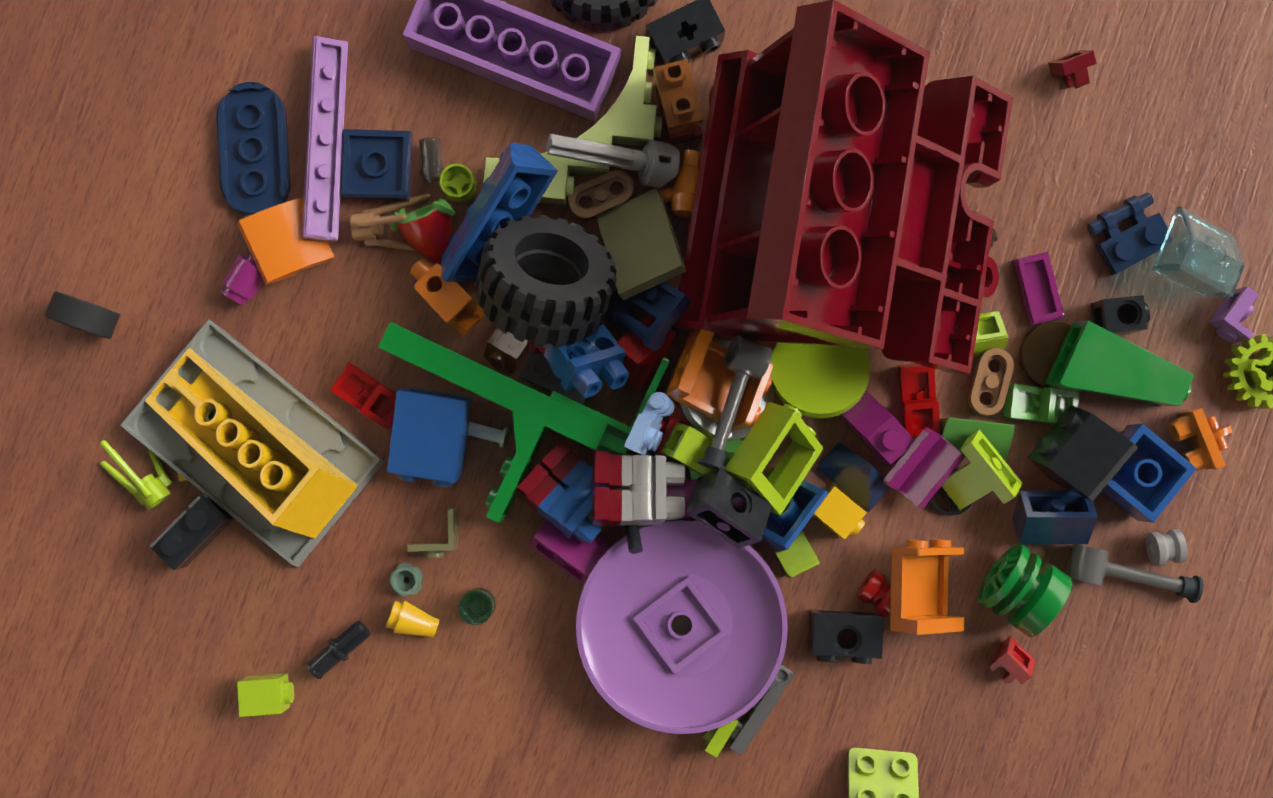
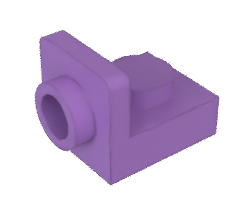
(1233, 311)

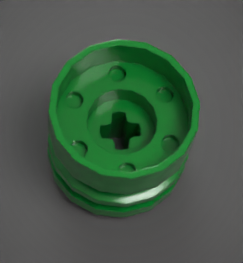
(1025, 590)

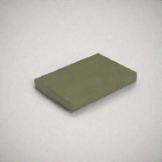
(641, 243)

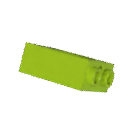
(760, 446)

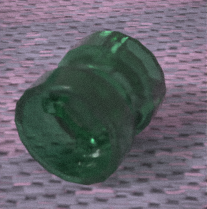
(473, 609)

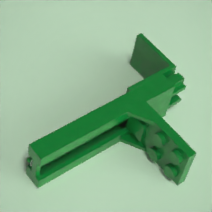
(531, 409)

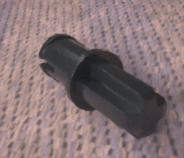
(338, 649)

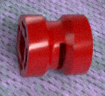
(876, 591)

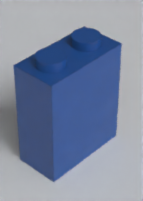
(429, 435)

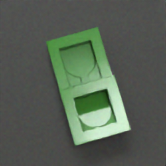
(1037, 403)

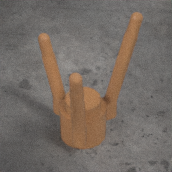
(369, 224)

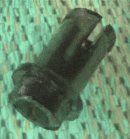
(431, 159)

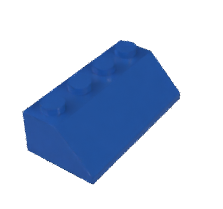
(505, 195)

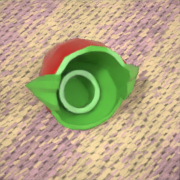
(427, 229)

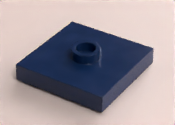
(376, 164)

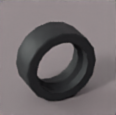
(82, 315)

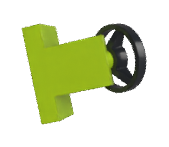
(983, 474)

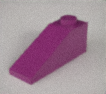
(878, 429)

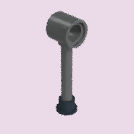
(747, 361)
(1093, 565)

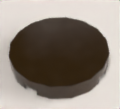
(1041, 349)

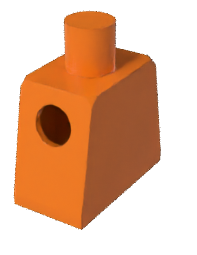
(446, 298)

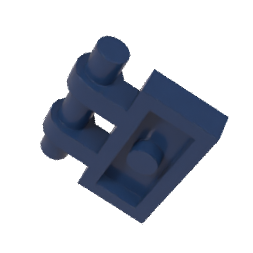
(1136, 242)

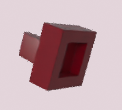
(1073, 67)

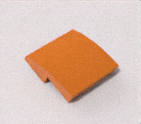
(277, 242)

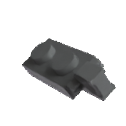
(747, 729)

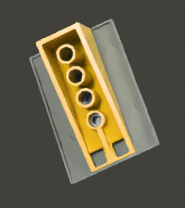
(253, 443)

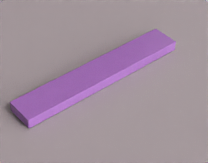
(324, 139)

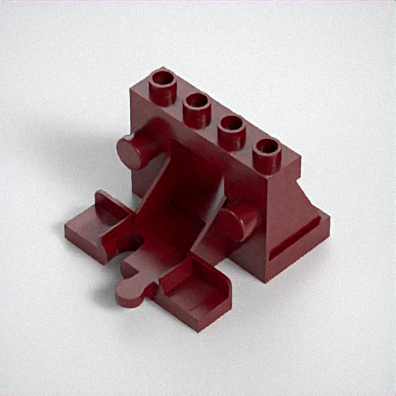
(841, 196)

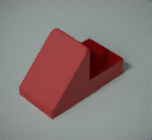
(640, 360)

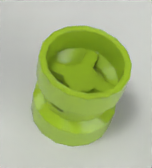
(456, 177)

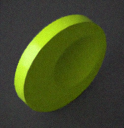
(819, 377)

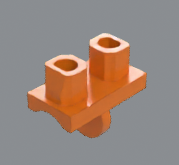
(1204, 436)

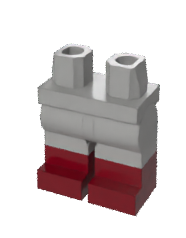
(634, 489)

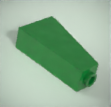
(1111, 366)

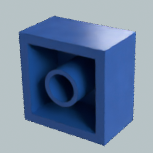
(1149, 476)

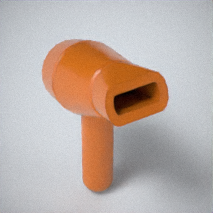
(684, 190)

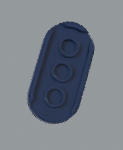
(253, 148)

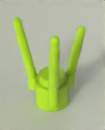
(149, 490)

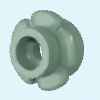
(397, 579)

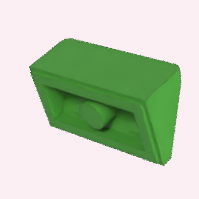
(958, 431)

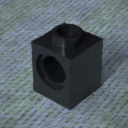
(1105, 314)

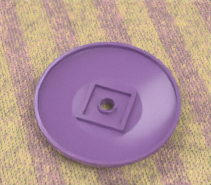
(689, 678)

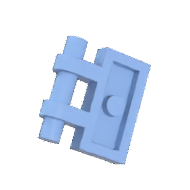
(646, 429)

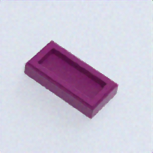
(1038, 288)

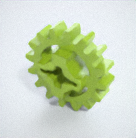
(1248, 379)

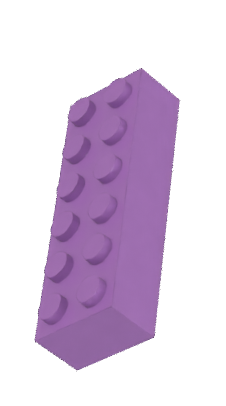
(517, 51)

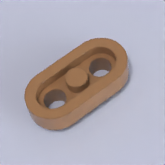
(599, 193)
(989, 382)

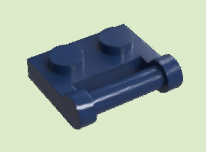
(660, 302)

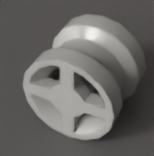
(1166, 547)

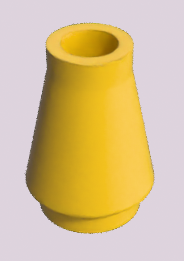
(411, 620)

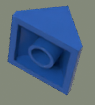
(784, 529)

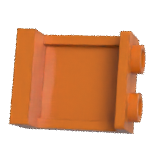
(704, 382)
(921, 588)

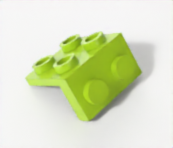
(882, 774)

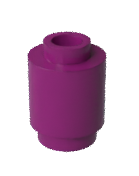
(242, 280)

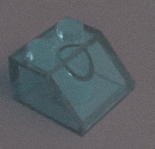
(1200, 256)

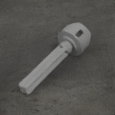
(648, 162)

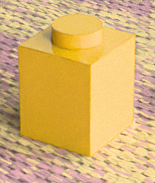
(840, 514)

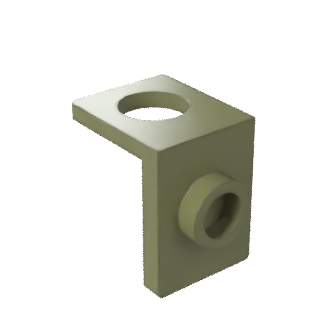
(437, 549)

